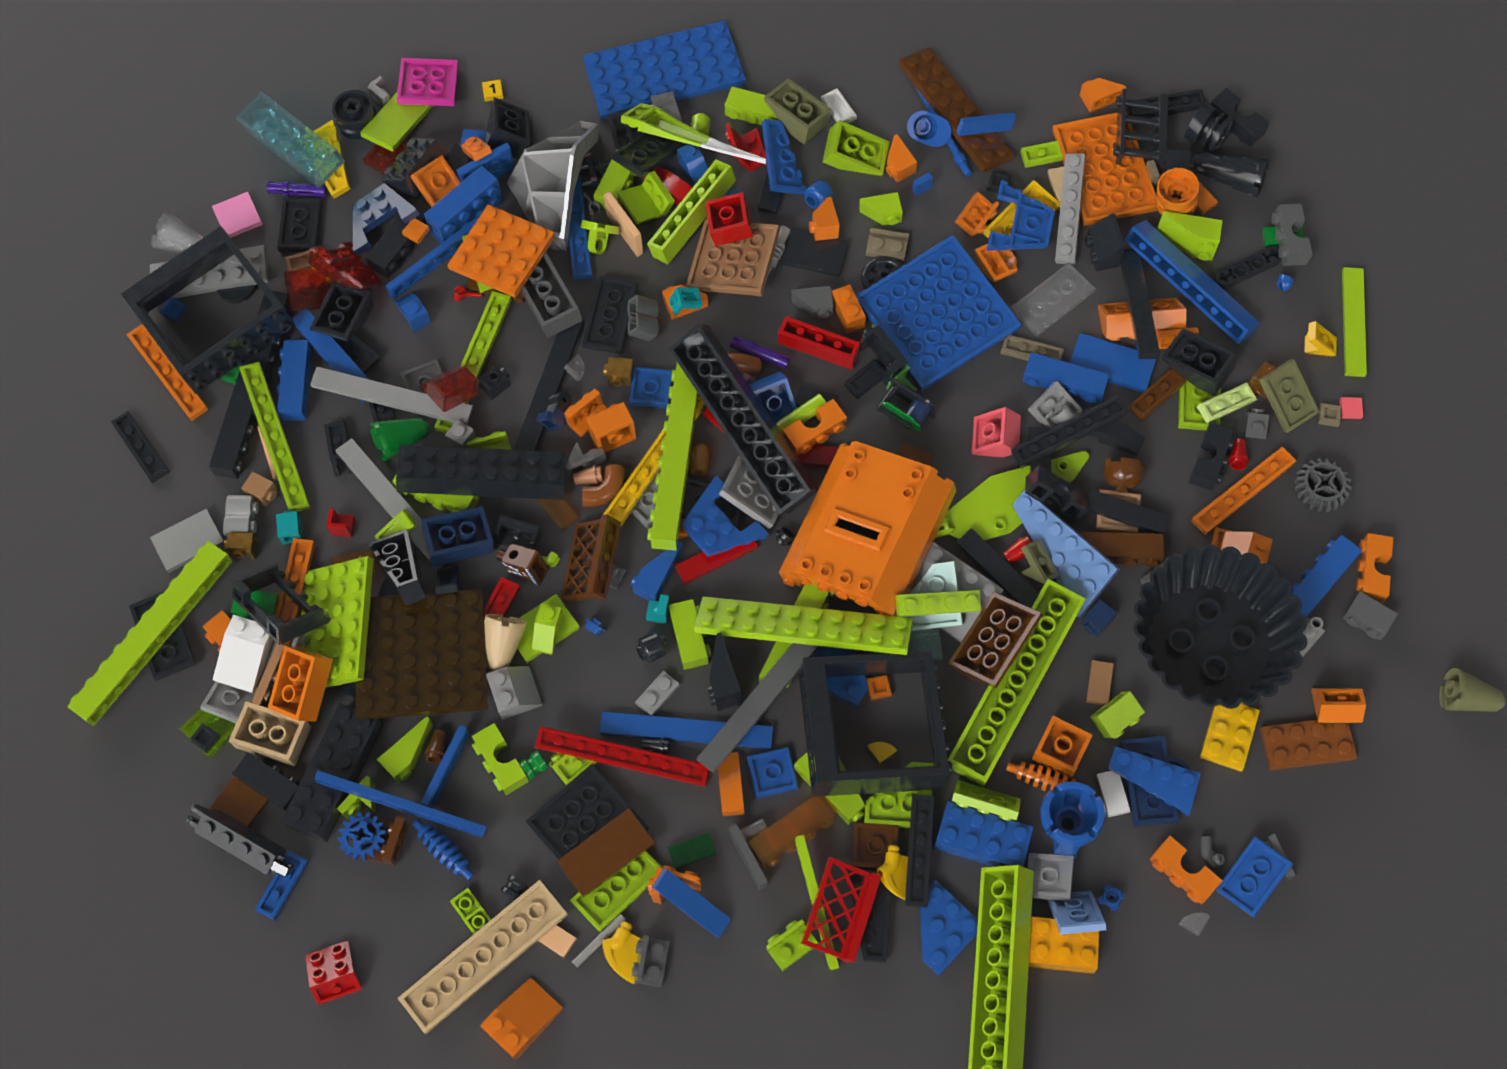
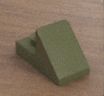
(1040, 562)

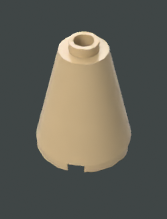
(502, 639)

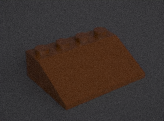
(994, 640)

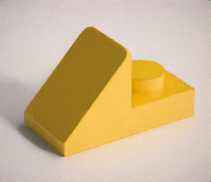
(1320, 341)

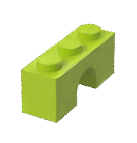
(508, 775)

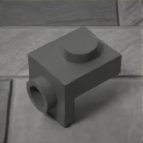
(1256, 423)

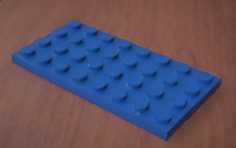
(680, 62)

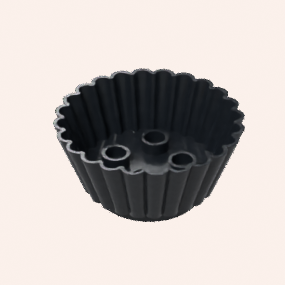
(1220, 626)

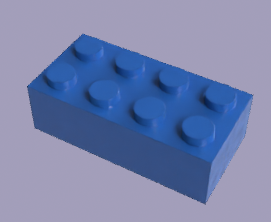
(463, 204)
(982, 837)

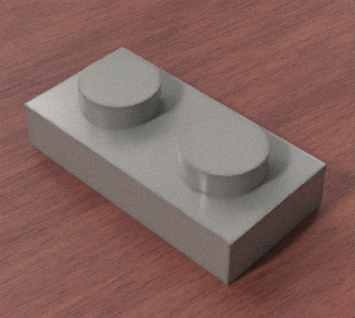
(657, 693)

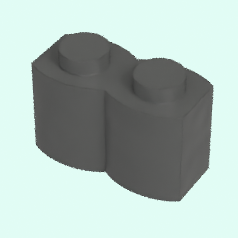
(643, 317)

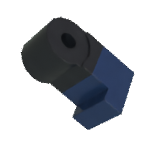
(554, 415)

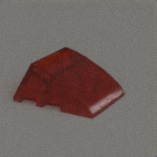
(343, 266)

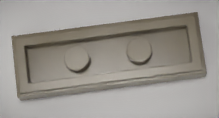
(1021, 348)

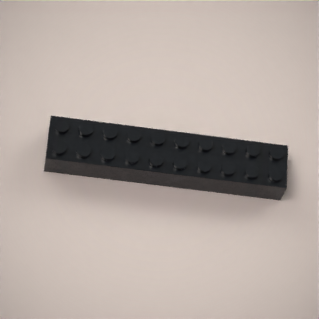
(743, 419)

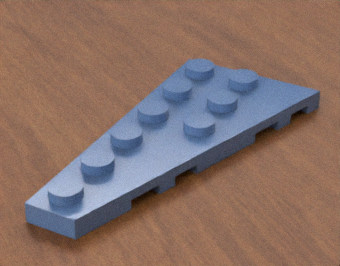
(1075, 559)

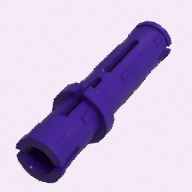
(295, 189)
(765, 354)

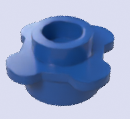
(594, 626)
(1117, 895)

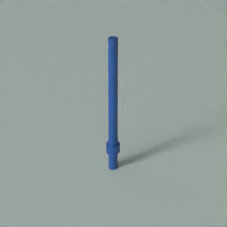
(959, 157)

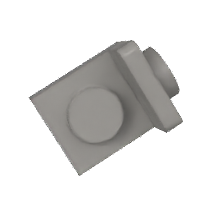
(377, 91)

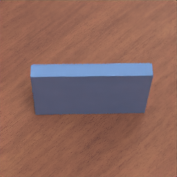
(1077, 915)

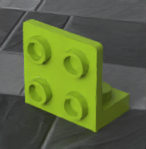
(647, 200)

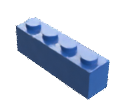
(294, 380)
(1076, 380)

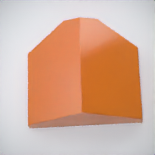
(997, 263)

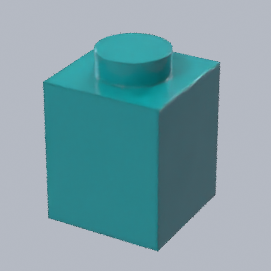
(289, 526)

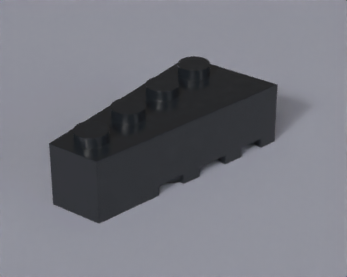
(400, 564)

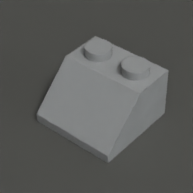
(514, 690)

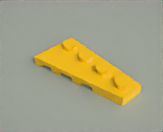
(338, 181)
(1004, 221)

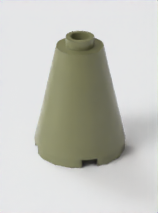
(1469, 693)

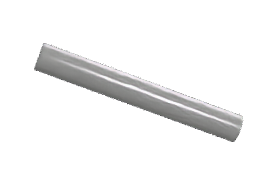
(606, 933)

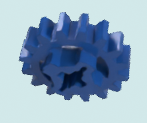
(360, 845)

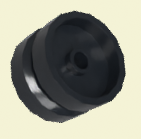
(353, 112)

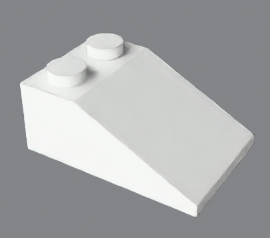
(243, 654)

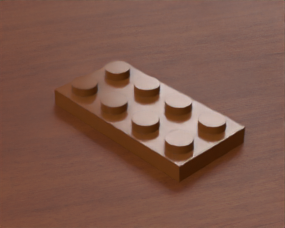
(1307, 744)

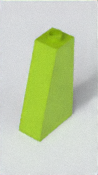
(848, 807)

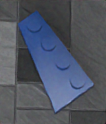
(780, 160)
(1164, 780)

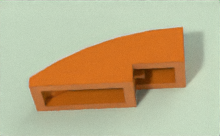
(731, 786)

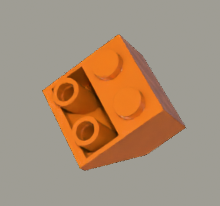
(1339, 705)

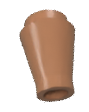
(590, 475)

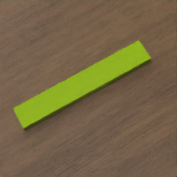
(1354, 322)
(812, 889)

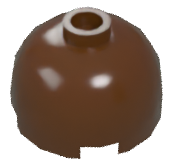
(1123, 474)

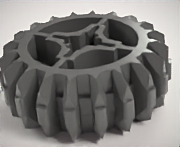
(1320, 473)

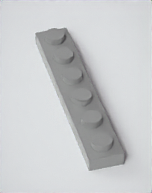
(1070, 209)

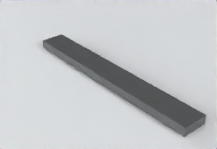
(754, 706)

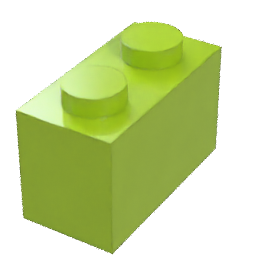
(1117, 715)

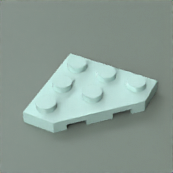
(939, 578)

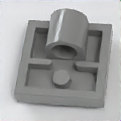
(1055, 407)

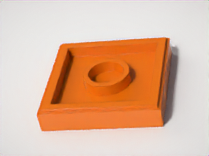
(435, 180)

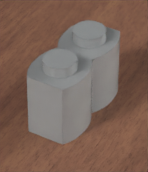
(240, 514)

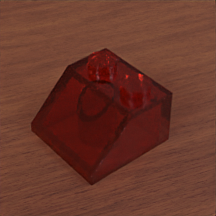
(451, 388)

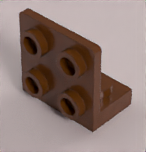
(394, 839)

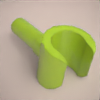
(552, 559)

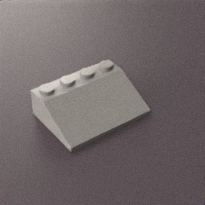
(967, 579)

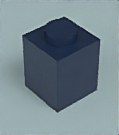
(1098, 618)

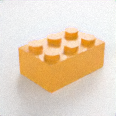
(1062, 952)

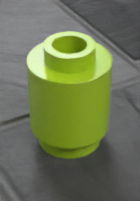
(701, 123)

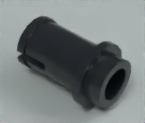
(656, 745)

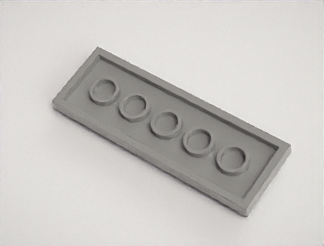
(227, 274)

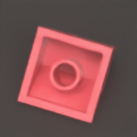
(996, 433)

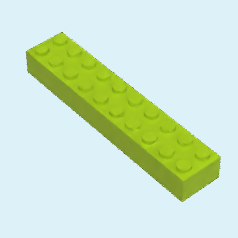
(1005, 705)
(1001, 968)

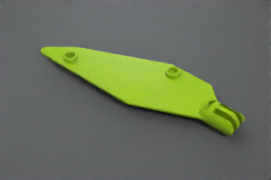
(990, 504)

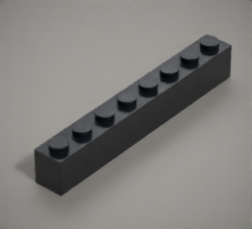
(393, 245)

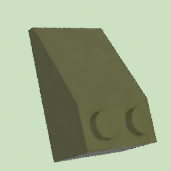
(798, 110)

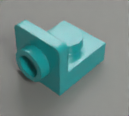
(685, 299)
(658, 610)

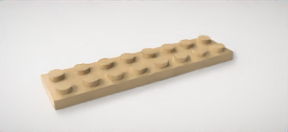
(482, 957)

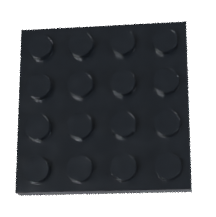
(578, 812)

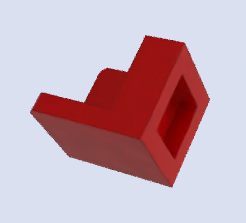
(340, 524)

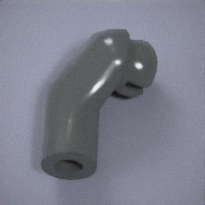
(1210, 856)

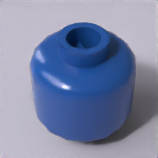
(817, 193)

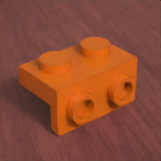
(976, 214)
(577, 413)

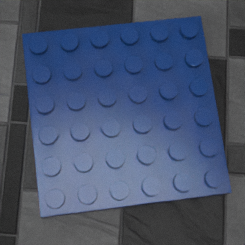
(938, 312)

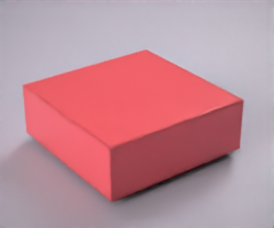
(1351, 408)

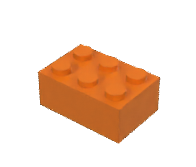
(300, 683)

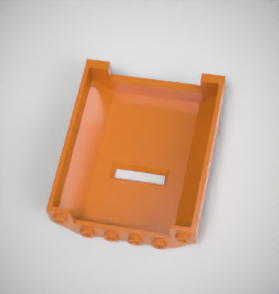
(879, 493)

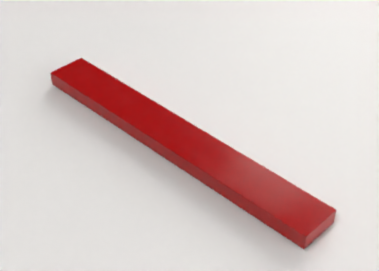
(621, 756)

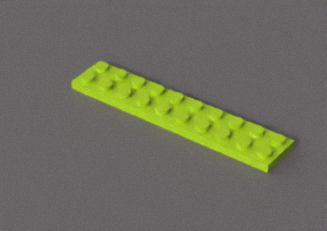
(804, 625)

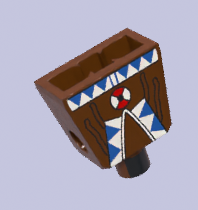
(523, 563)

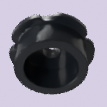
(784, 536)

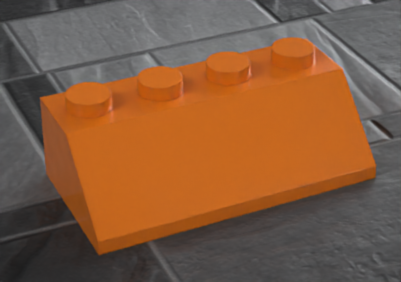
(1117, 323)

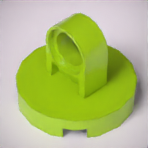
(598, 232)

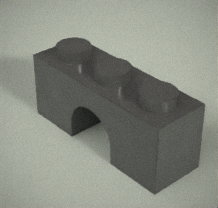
(1291, 247)

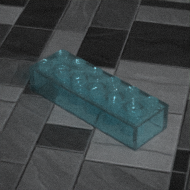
(290, 139)

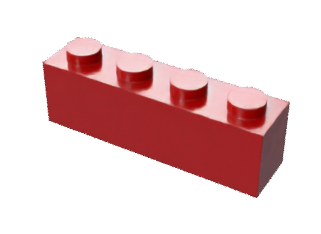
(818, 343)

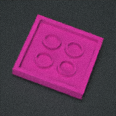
(427, 82)

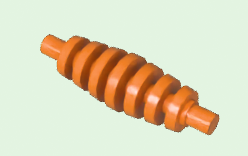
(1029, 773)

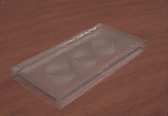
(1052, 299)

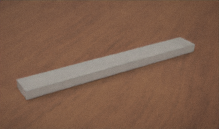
(387, 395)
(381, 489)

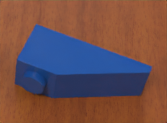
(654, 575)

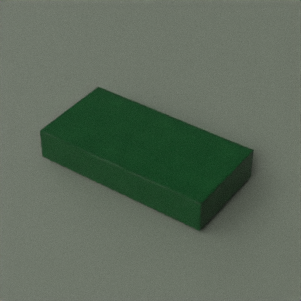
(691, 850)

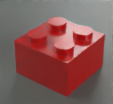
(729, 219)

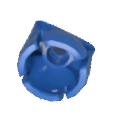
(1077, 806)

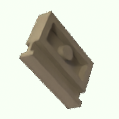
(887, 244)

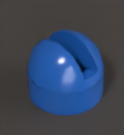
(1284, 282)

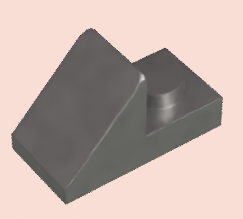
(579, 462)

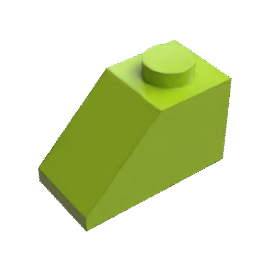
(882, 208)
(547, 628)

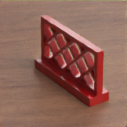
(857, 920)

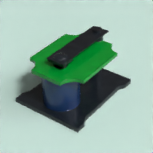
(915, 413)

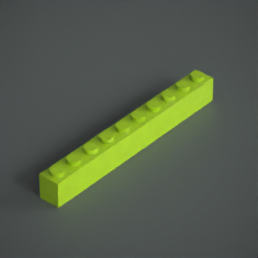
(673, 463)
(150, 633)

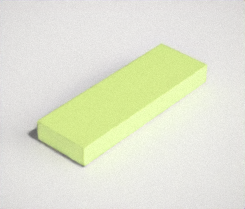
(1226, 403)

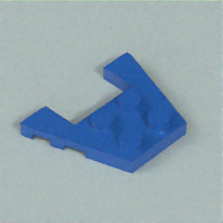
(1030, 223)
(712, 528)

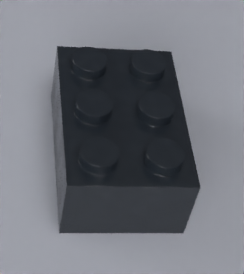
(414, 157)

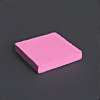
(237, 215)

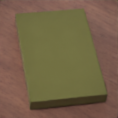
(1289, 395)

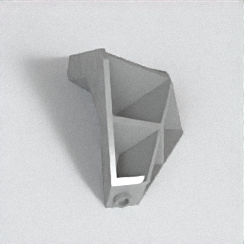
(547, 178)

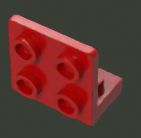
(749, 142)
(332, 973)

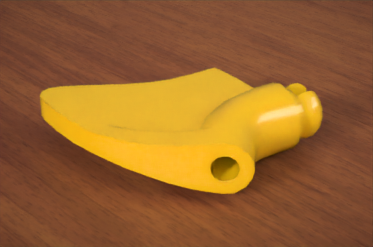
(894, 871)
(620, 951)

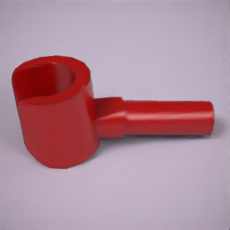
(461, 292)

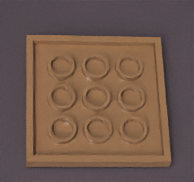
(735, 266)

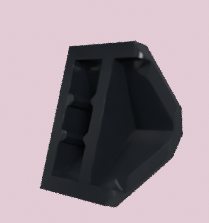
(621, 132)

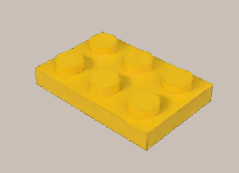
(1230, 736)

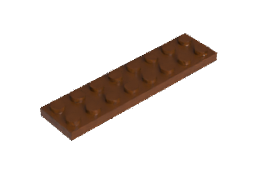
(952, 104)

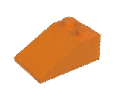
(521, 1018)

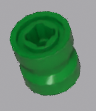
(533, 765)

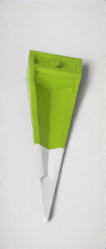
(659, 123)

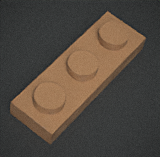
(262, 692)

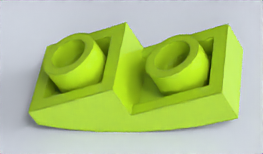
(470, 910)

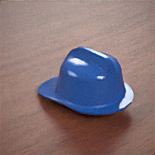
(929, 128)

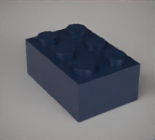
(457, 536)

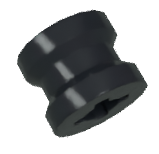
(513, 887)

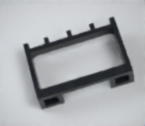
(273, 626)

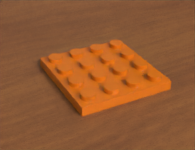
(501, 250)

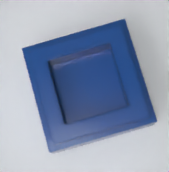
(922, 184)
(173, 309)

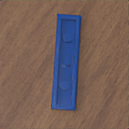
(446, 767)
(691, 903)

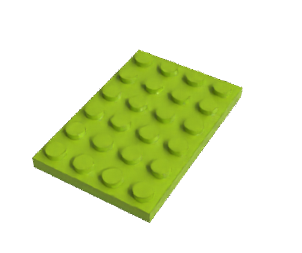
(344, 596)

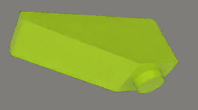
(405, 753)

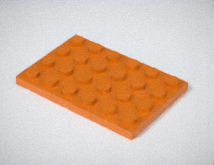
(1107, 186)

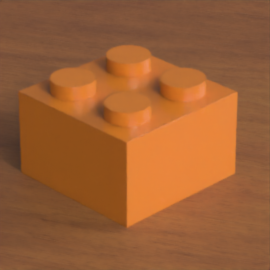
(611, 427)
(1062, 747)

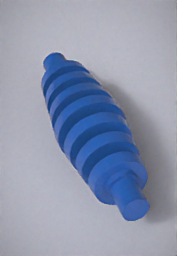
(443, 849)

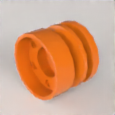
(1177, 191)

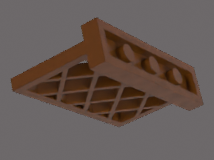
(600, 562)

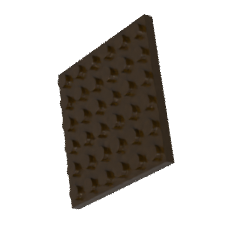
(424, 656)

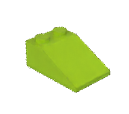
(855, 150)
(1191, 233)

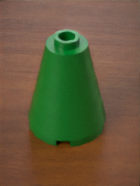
(391, 433)

